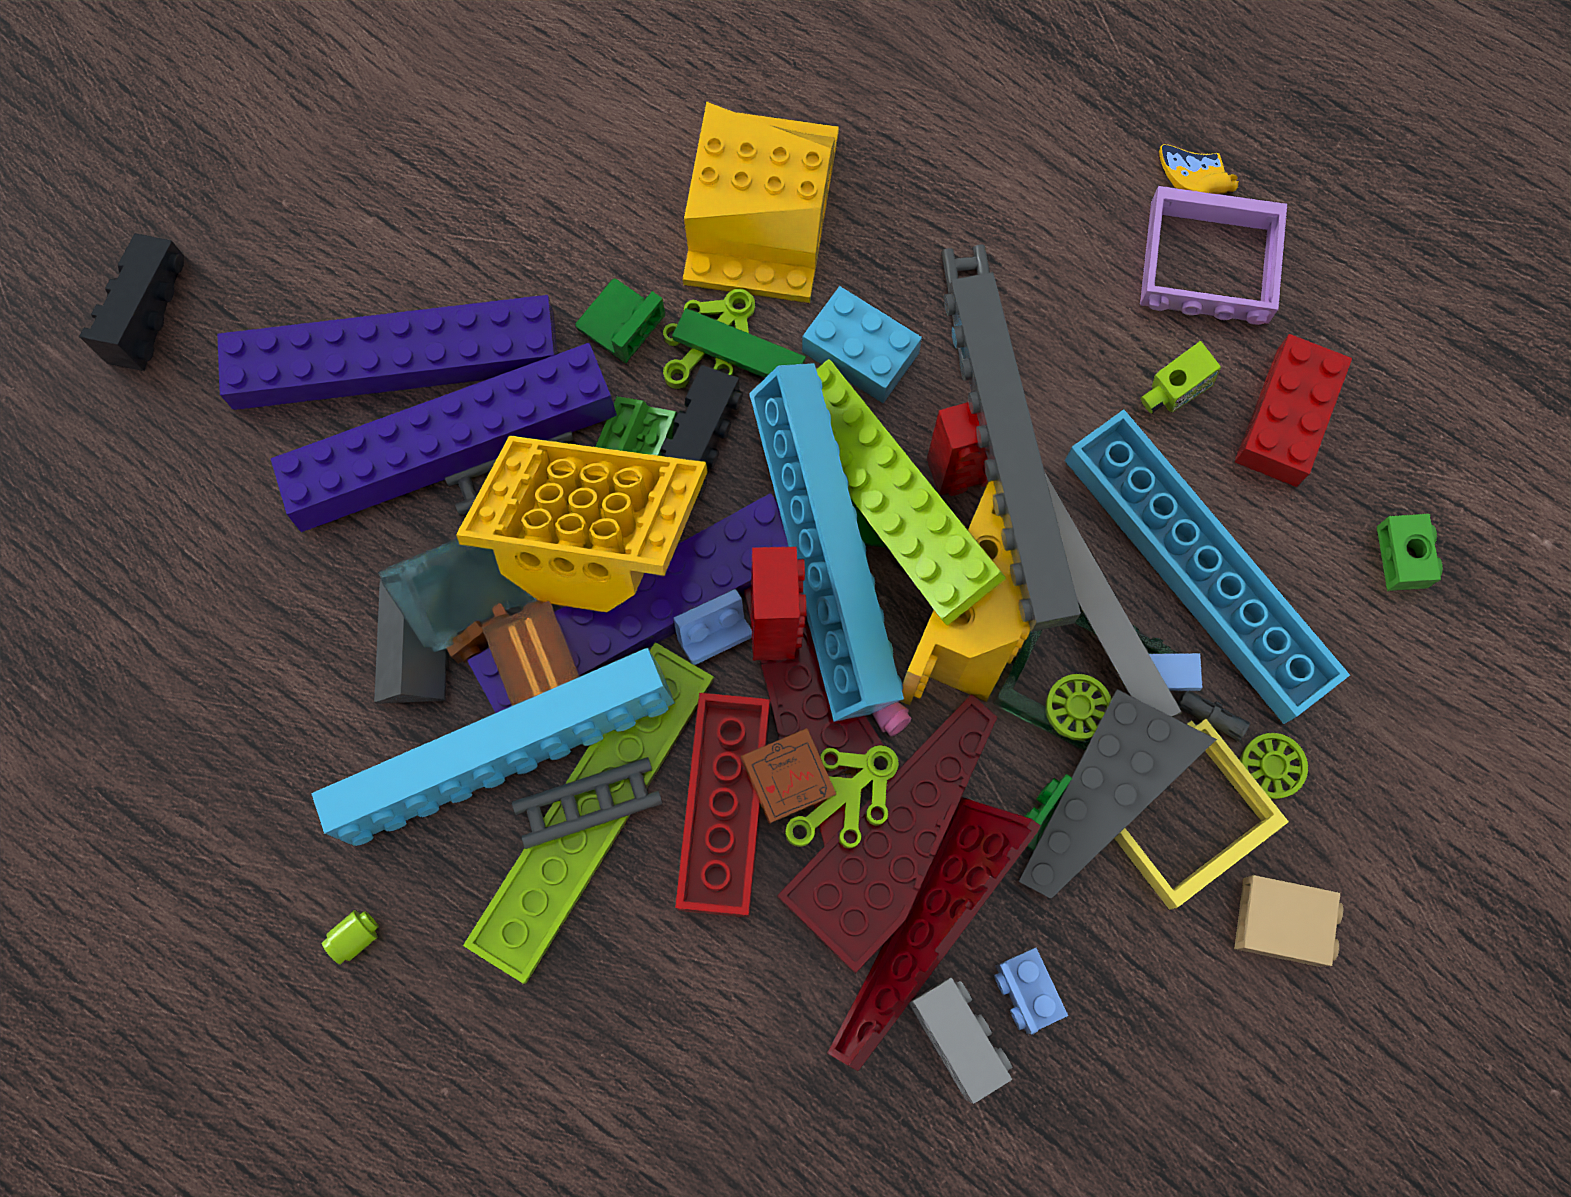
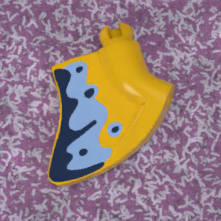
(1196, 171)

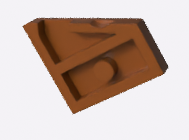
(472, 639)

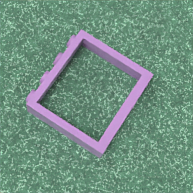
(1222, 210)

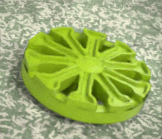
(1077, 705)
(1275, 764)

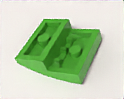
(637, 427)

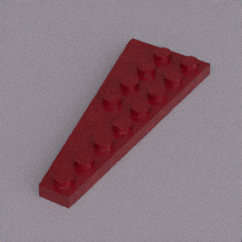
(964, 873)

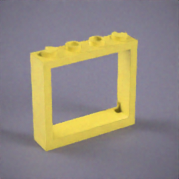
(1255, 797)

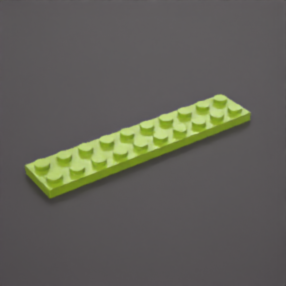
(905, 507)
(554, 874)

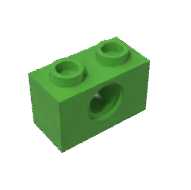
(1399, 567)

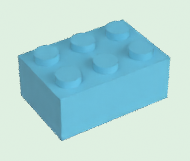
(861, 343)

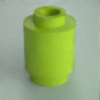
(350, 936)

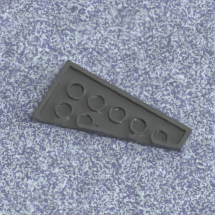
(1120, 773)

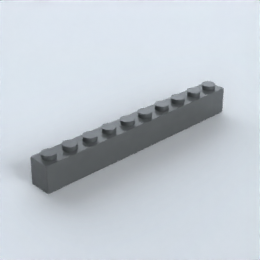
(1012, 453)

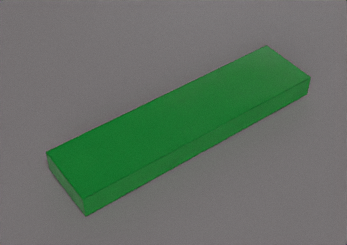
(732, 344)

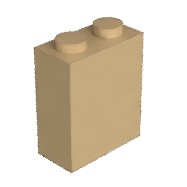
(1288, 921)

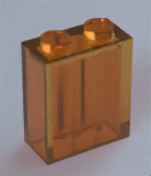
(530, 651)

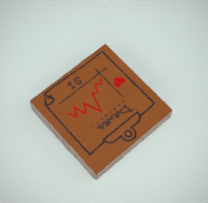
(788, 775)

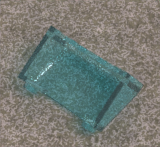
(449, 590)

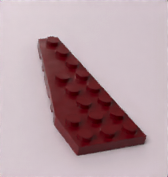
(866, 892)

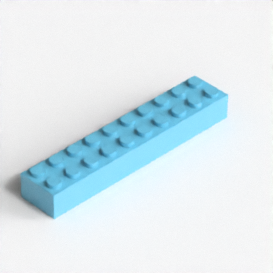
(824, 527)
(1205, 567)
(493, 749)

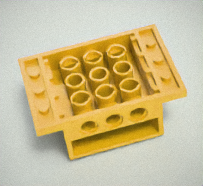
(758, 204)
(581, 519)
(982, 639)

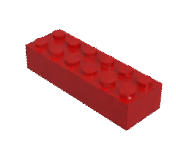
(722, 807)

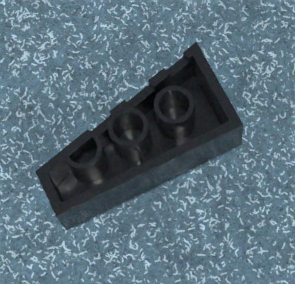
(135, 303)
(706, 419)

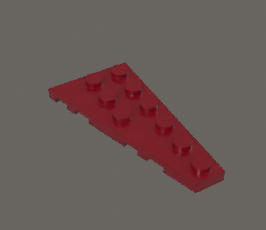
(801, 702)

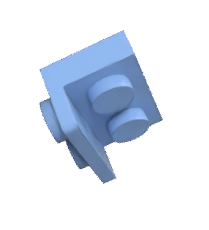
(712, 627)
(1030, 991)

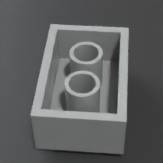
(961, 1039)

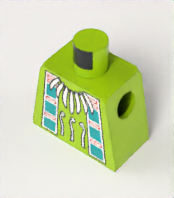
(1182, 379)

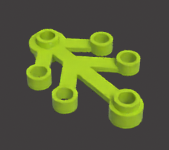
(728, 316)
(849, 793)

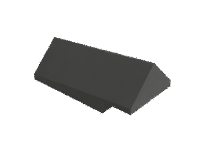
(402, 664)

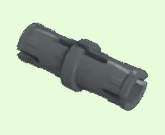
(1214, 713)

